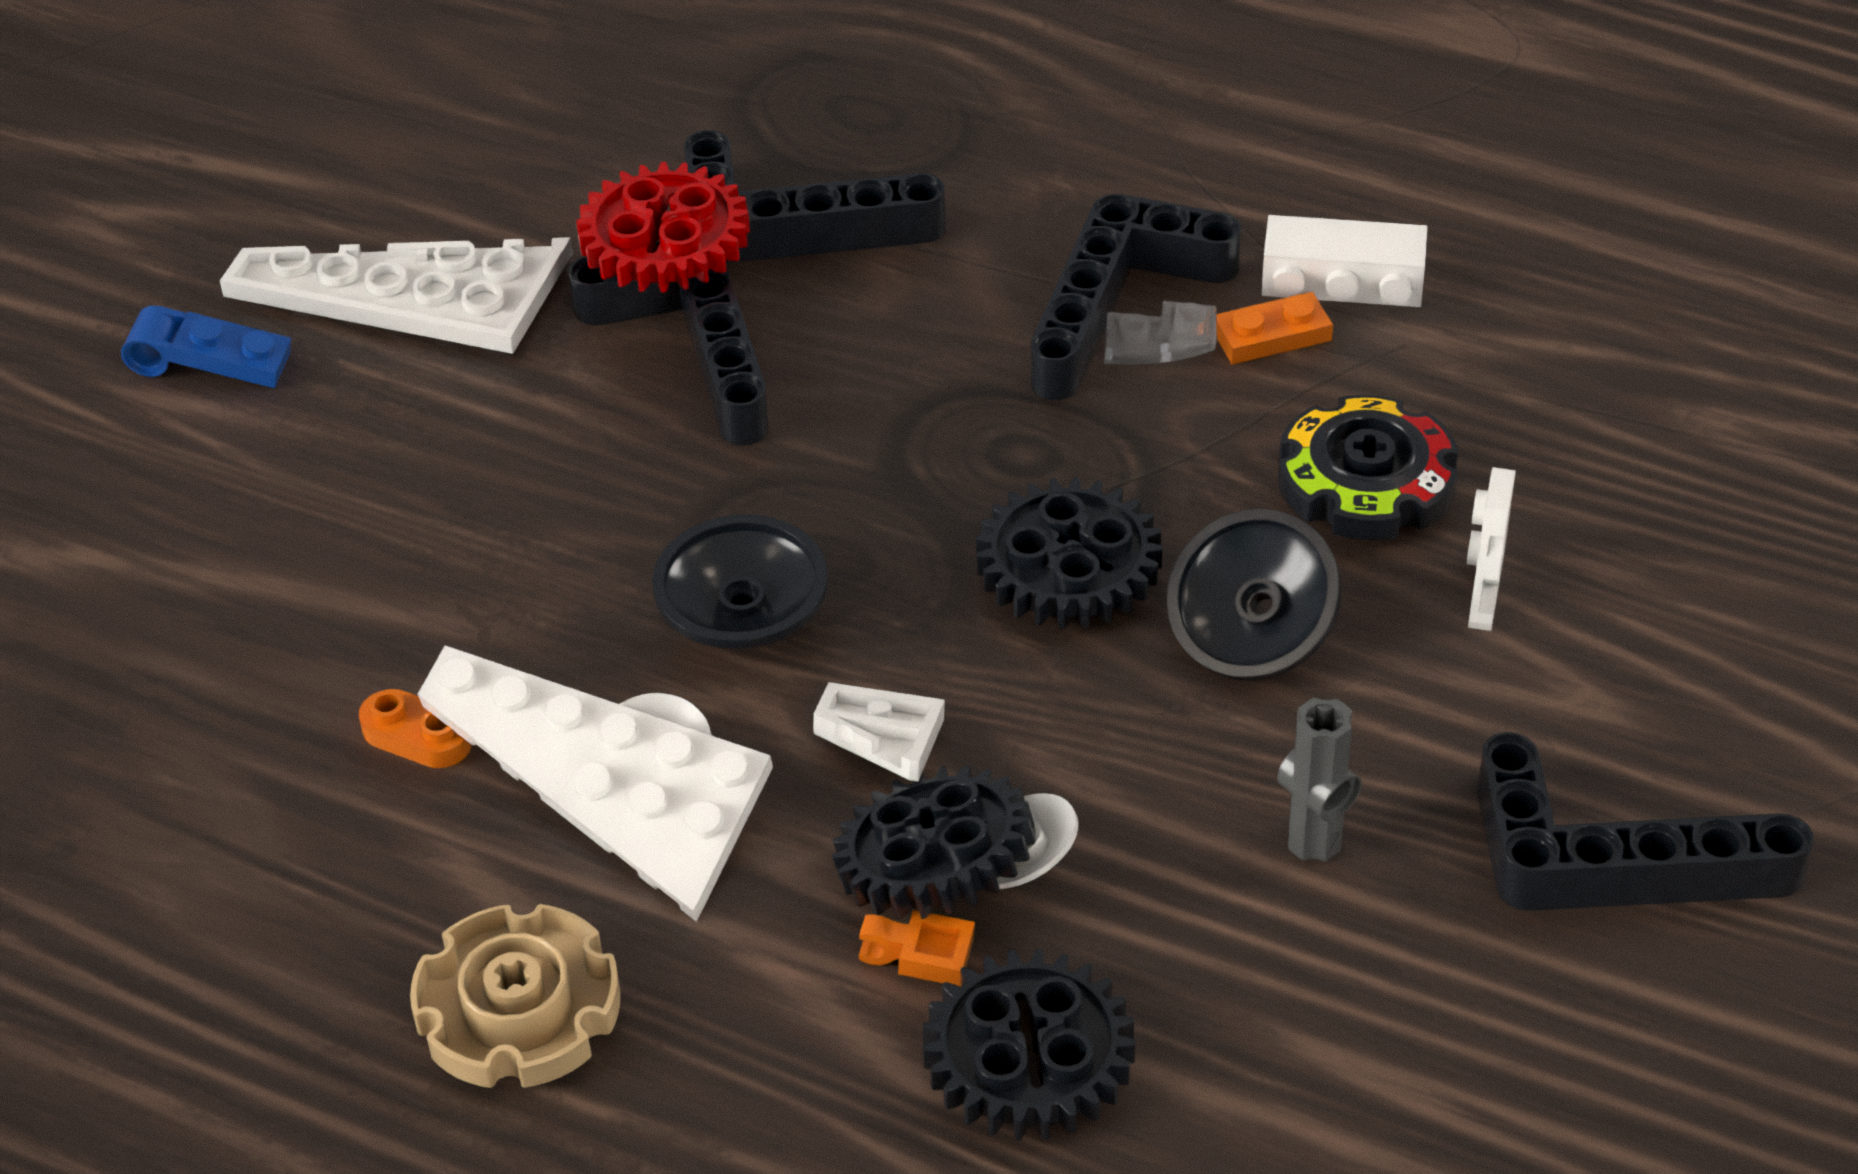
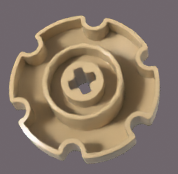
(515, 995)

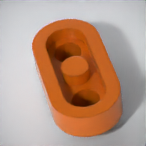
(402, 726)

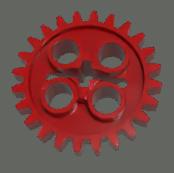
(696, 235)

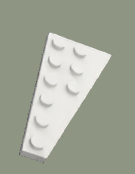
(411, 288)
(623, 777)

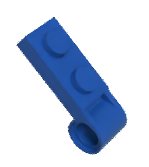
(204, 344)

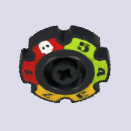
(1368, 467)

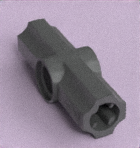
(1319, 779)

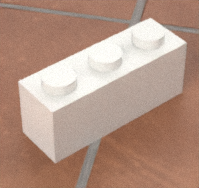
(1344, 260)

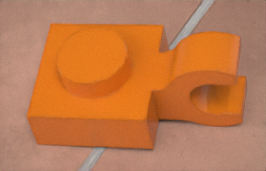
(925, 948)

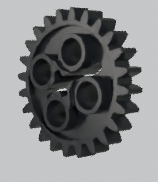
(1069, 553)
(934, 842)
(969, 1048)

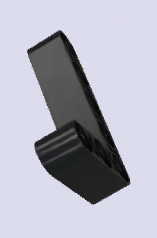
(827, 214)
(1120, 236)
(715, 330)
(1624, 861)

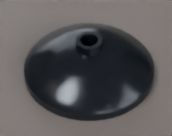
(1235, 568)
(740, 581)

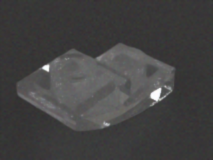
(1177, 334)

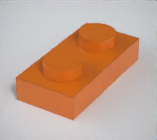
(1273, 328)

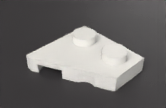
(1488, 547)
(881, 726)

